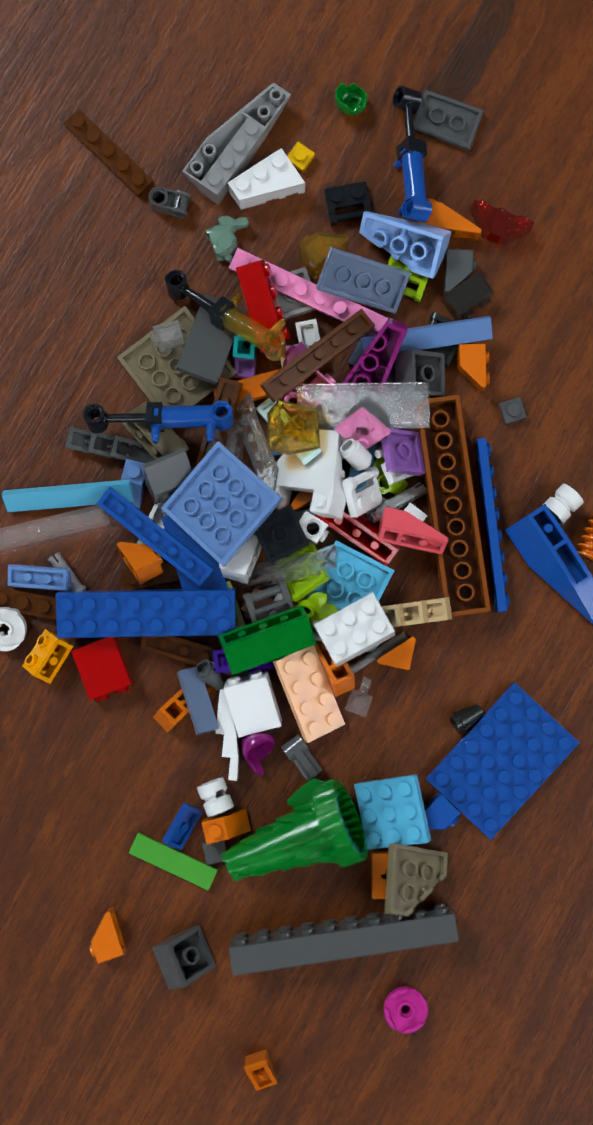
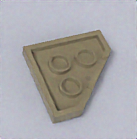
(411, 876)

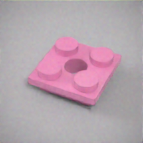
(367, 437)

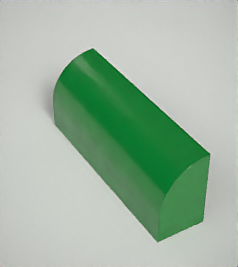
(267, 639)

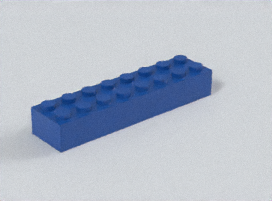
(146, 612)

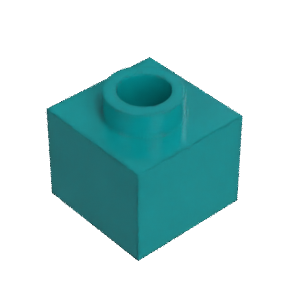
(241, 351)

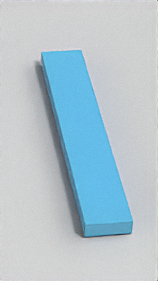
(63, 495)

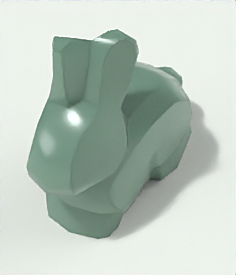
(223, 236)

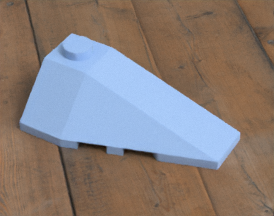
(411, 242)

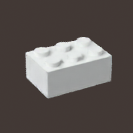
(355, 629)

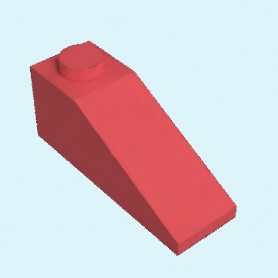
(406, 530)

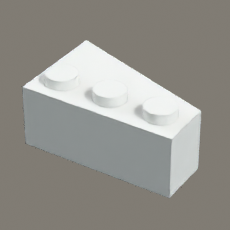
(266, 181)

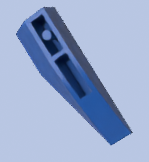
(554, 558)

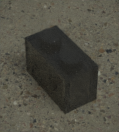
(468, 297)

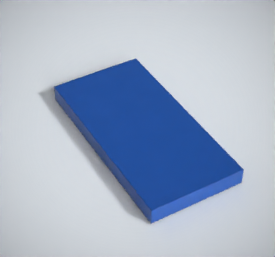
(215, 579)

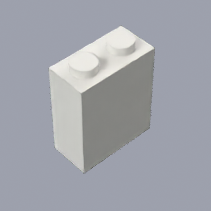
(252, 703)

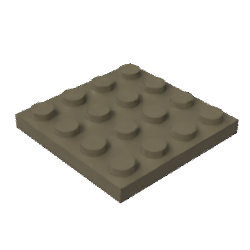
(157, 372)

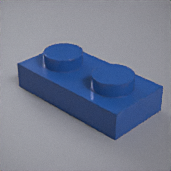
(182, 826)

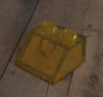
(315, 248)
(292, 428)

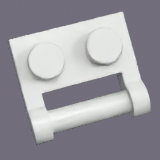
(365, 497)

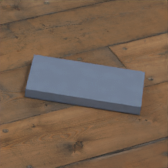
(363, 280)

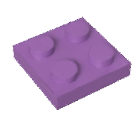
(403, 452)

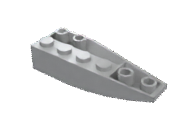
(234, 144)

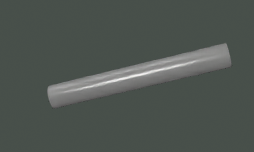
(378, 652)

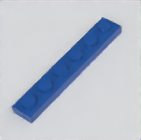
(155, 536)

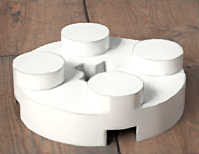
(17, 628)

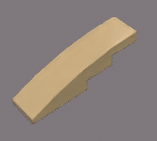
(418, 612)

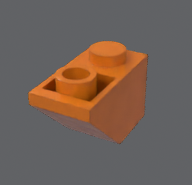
(472, 364)

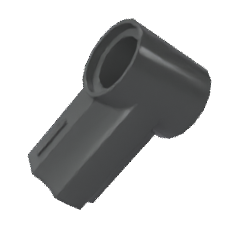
(299, 753)

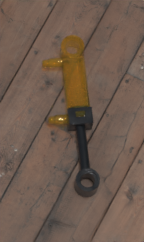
(225, 315)

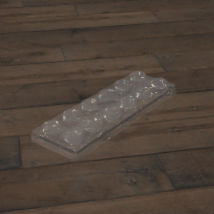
(391, 403)

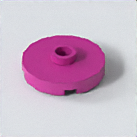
(407, 1021)

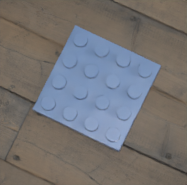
(221, 504)

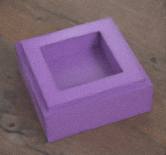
(245, 368)

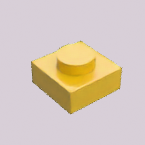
(301, 157)

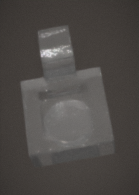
(359, 700)

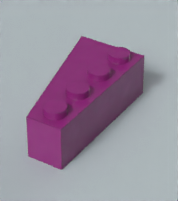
(380, 355)

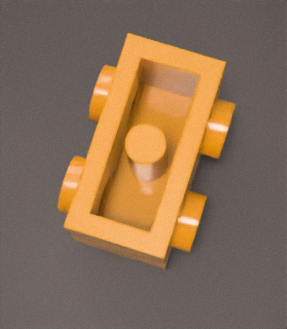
(47, 656)

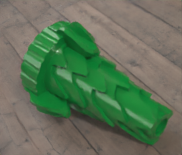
(318, 830)

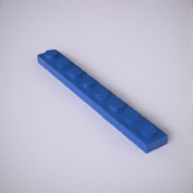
(490, 516)

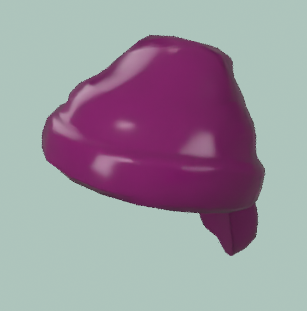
(256, 748)

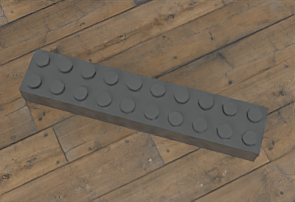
(341, 939)

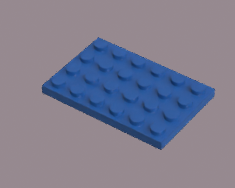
(502, 760)

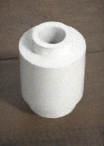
(356, 454)

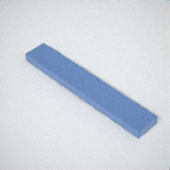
(442, 334)

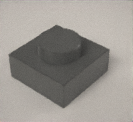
(512, 411)

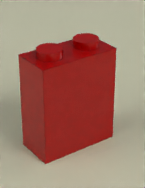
(102, 668)

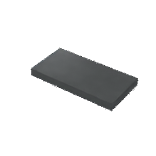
(206, 347)

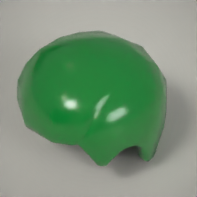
(350, 99)

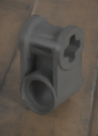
(171, 202)

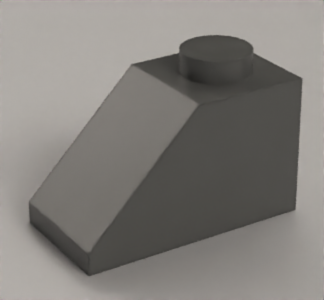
(457, 268)

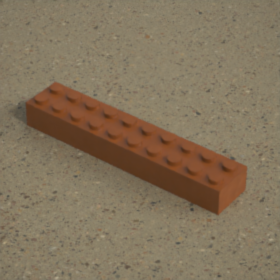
(453, 508)

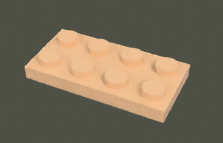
(309, 693)

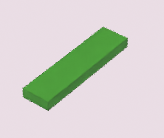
(173, 861)

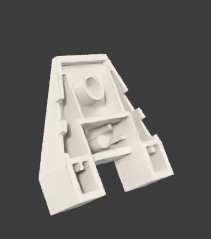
(320, 476)

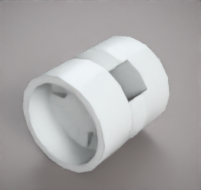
(565, 500)
(215, 796)

